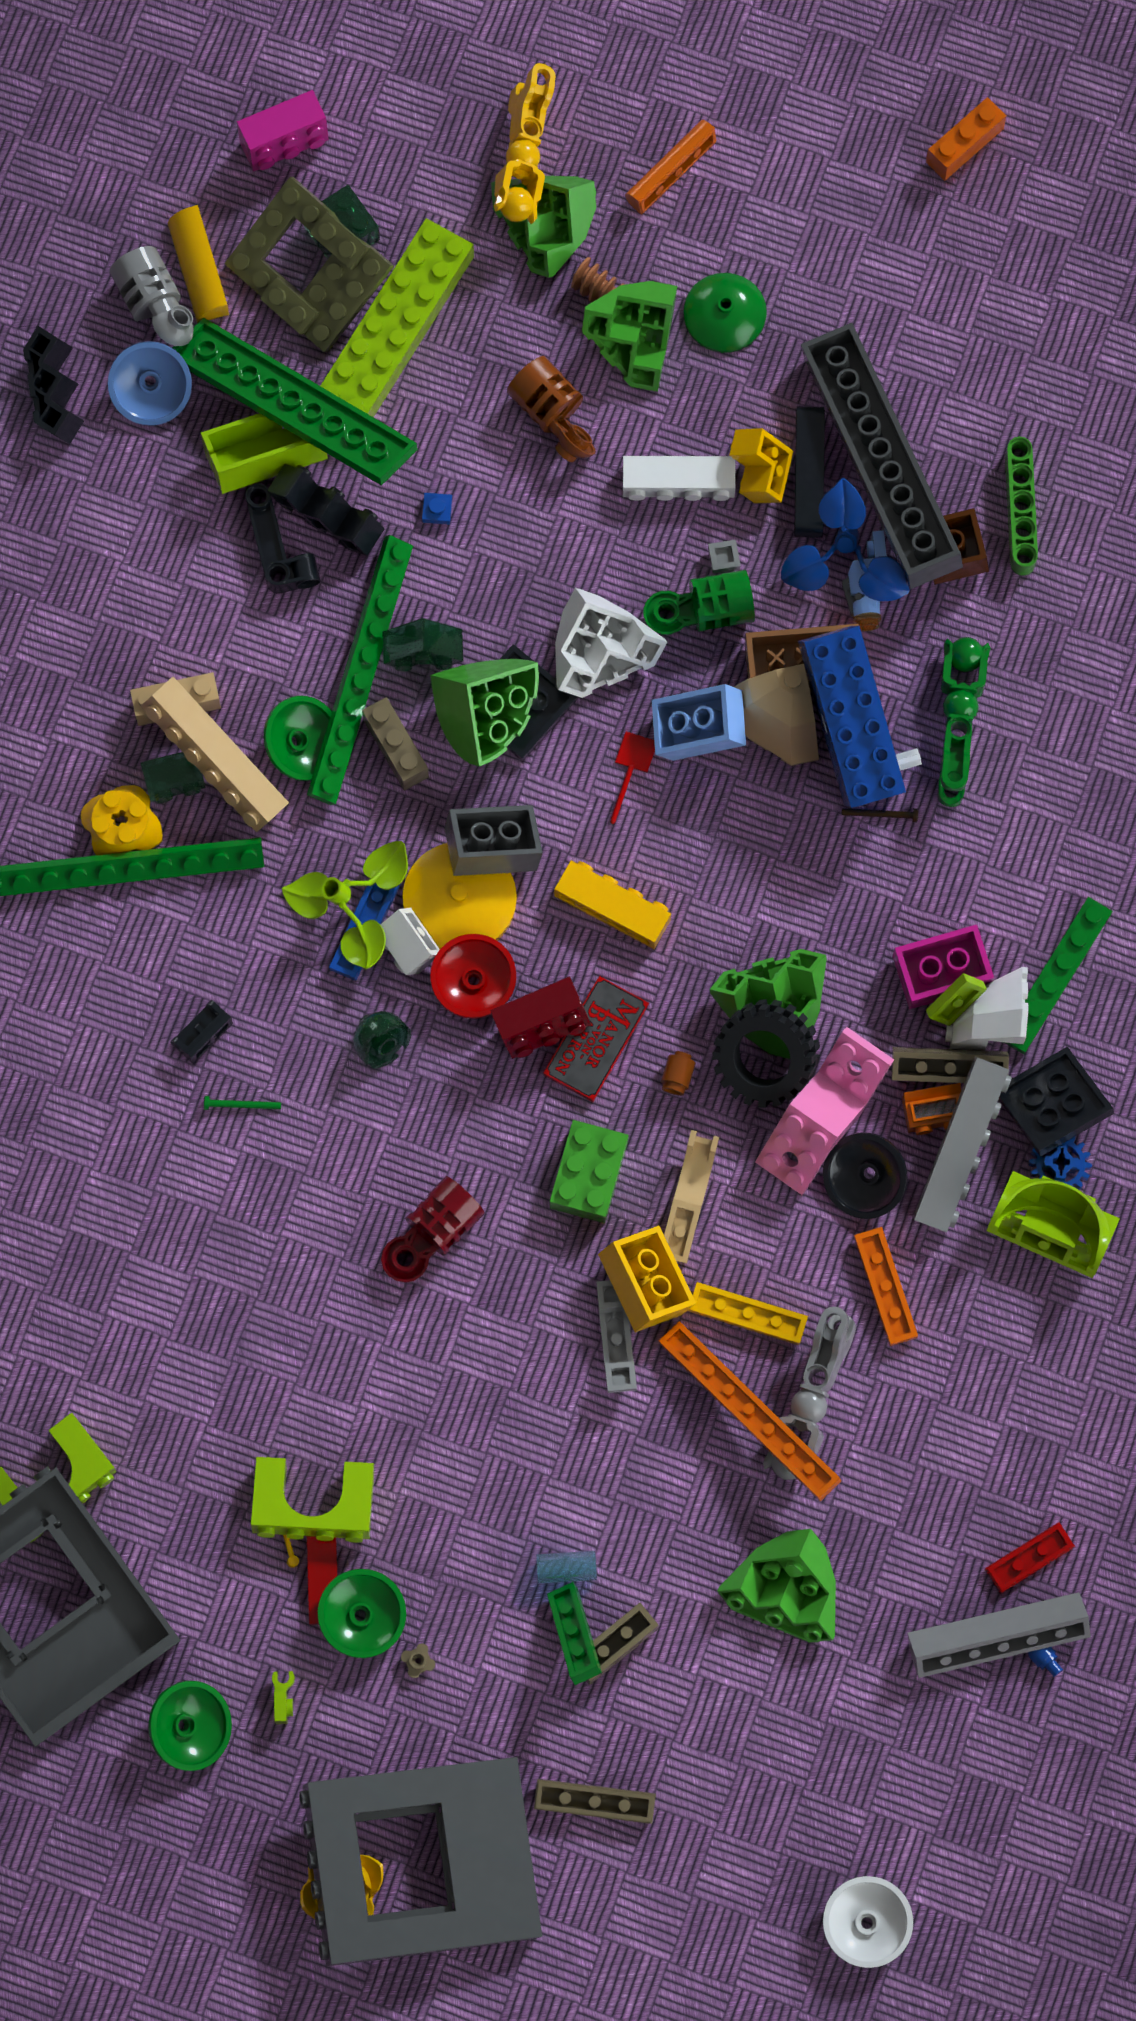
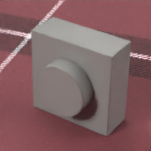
(724, 556)

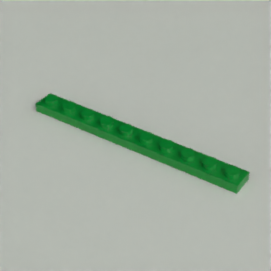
(359, 670)
(131, 866)

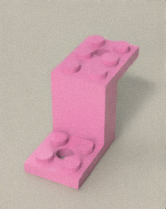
(824, 1110)

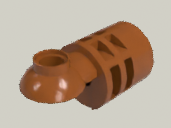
(550, 403)

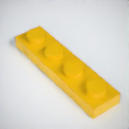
(748, 1313)

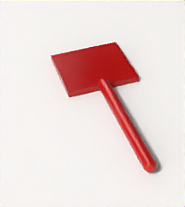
(635, 753)

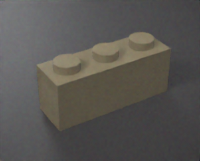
(395, 743)
(623, 1638)

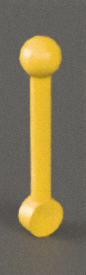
(293, 1560)

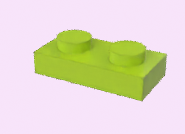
(956, 999)

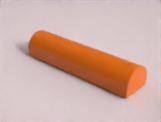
(671, 166)

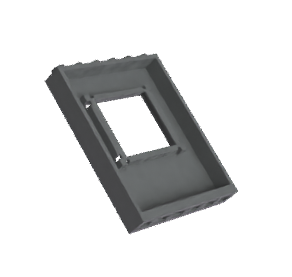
(94, 1644)
(481, 1855)

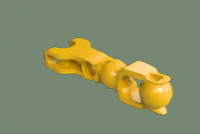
(528, 112)

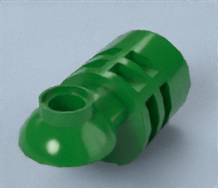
(710, 604)

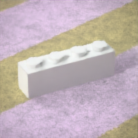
(679, 477)

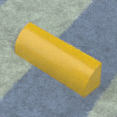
(197, 264)

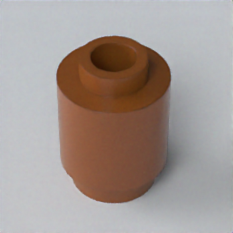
(677, 1073)

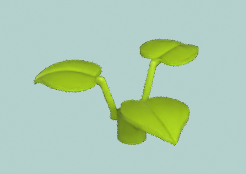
(312, 891)

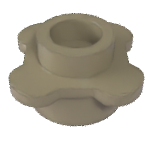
(425, 1665)

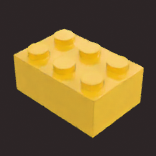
(646, 1278)

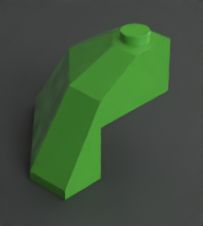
(560, 225)
(633, 329)
(791, 980)

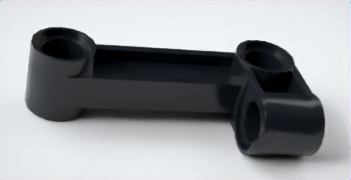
(299, 571)

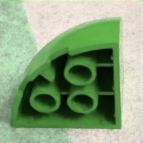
(485, 705)

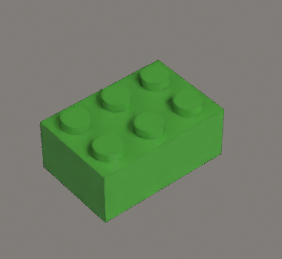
(589, 1171)

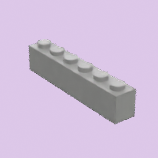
(961, 1144)
(999, 1635)

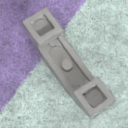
(615, 1340)

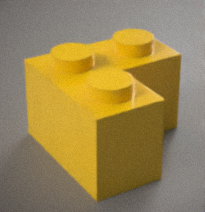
(765, 464)

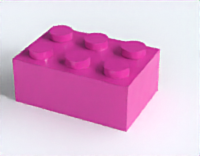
(283, 131)
(936, 962)

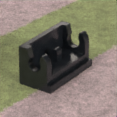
(202, 1032)

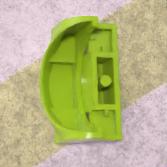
(1054, 1222)

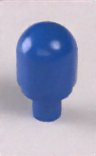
(1046, 1658)

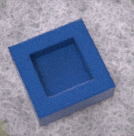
(437, 508)

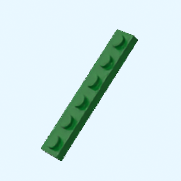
(1062, 967)

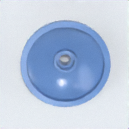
(145, 402)

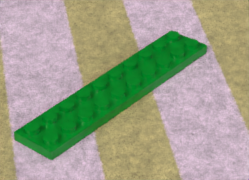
(296, 402)

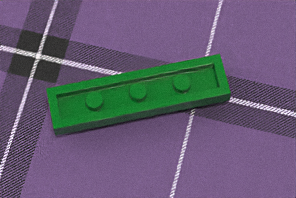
(574, 1633)

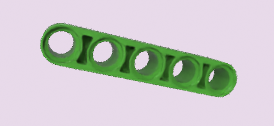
(1021, 493)

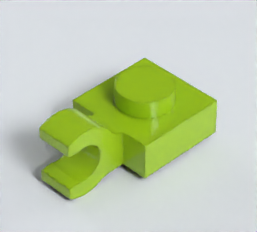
(282, 1705)

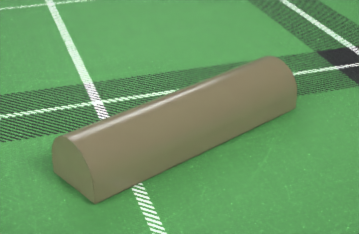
(594, 1801)

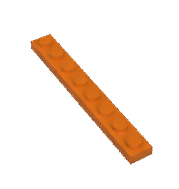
(750, 1411)

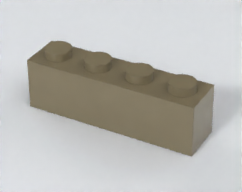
(939, 1064)

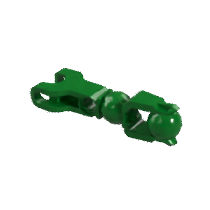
(960, 709)

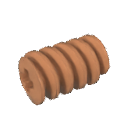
(591, 282)

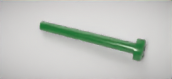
(240, 1104)

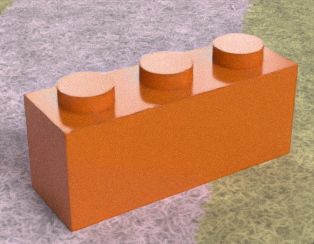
(966, 139)

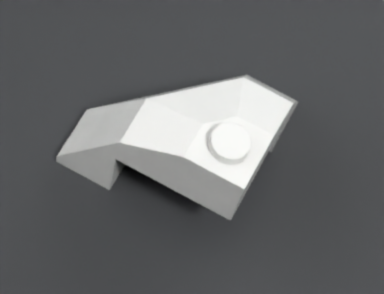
(601, 644)
(995, 1016)

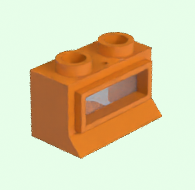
(930, 1108)

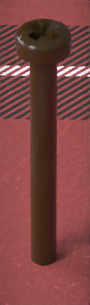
(882, 813)

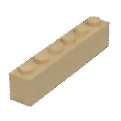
(214, 754)

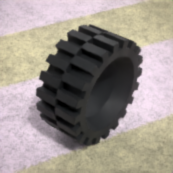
(784, 1025)

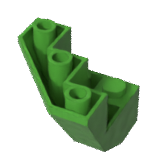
(786, 1586)

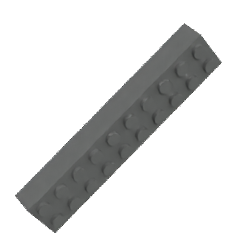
(882, 456)

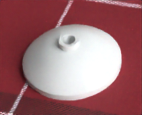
(890, 1919)

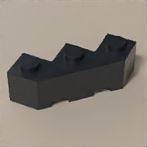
(49, 386)
(326, 509)

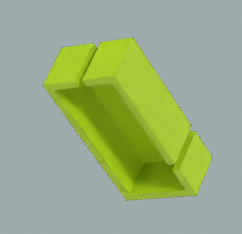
(254, 451)

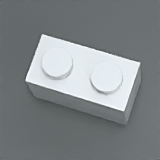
(409, 942)

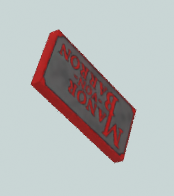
(588, 1058)

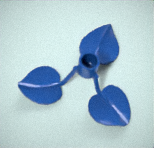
(845, 509)

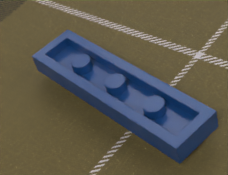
(372, 906)

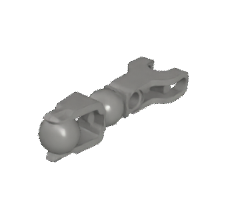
(810, 1402)

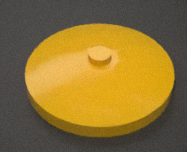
(458, 904)

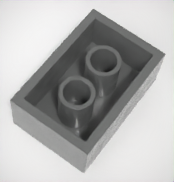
(493, 840)

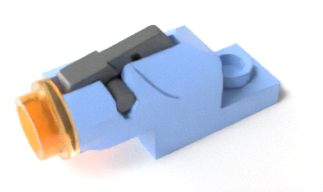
(862, 608)

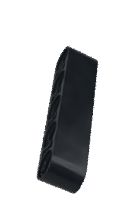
(809, 471)

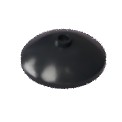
(852, 1187)

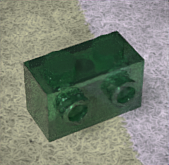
(171, 777)

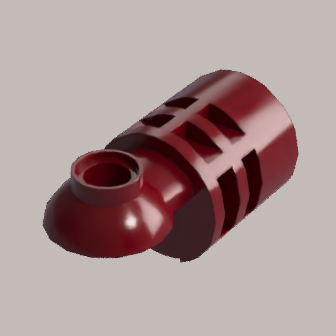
(434, 1229)

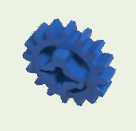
(1071, 1164)

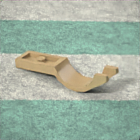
(690, 1195)

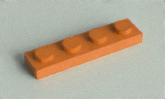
(885, 1286)

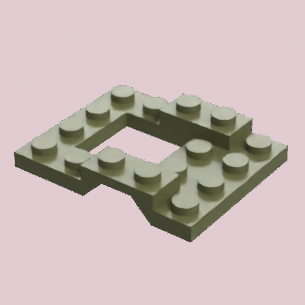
(339, 286)

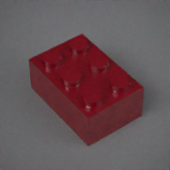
(541, 1018)

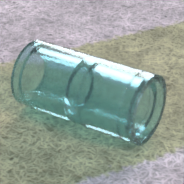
(566, 1567)

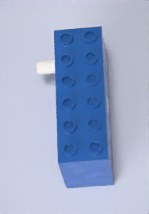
(853, 718)

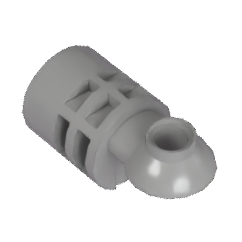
(152, 293)

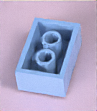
(698, 722)

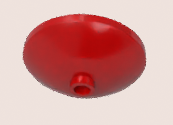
(473, 957)

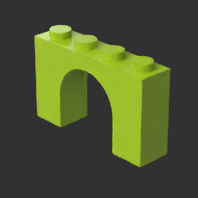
(87, 1460)
(346, 1520)

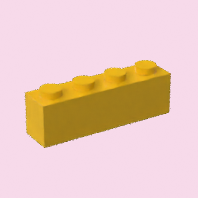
(612, 904)

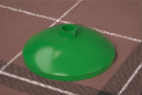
(724, 328)
(307, 722)
(365, 1592)
(205, 1725)

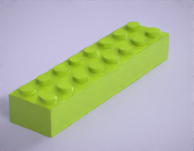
(399, 317)

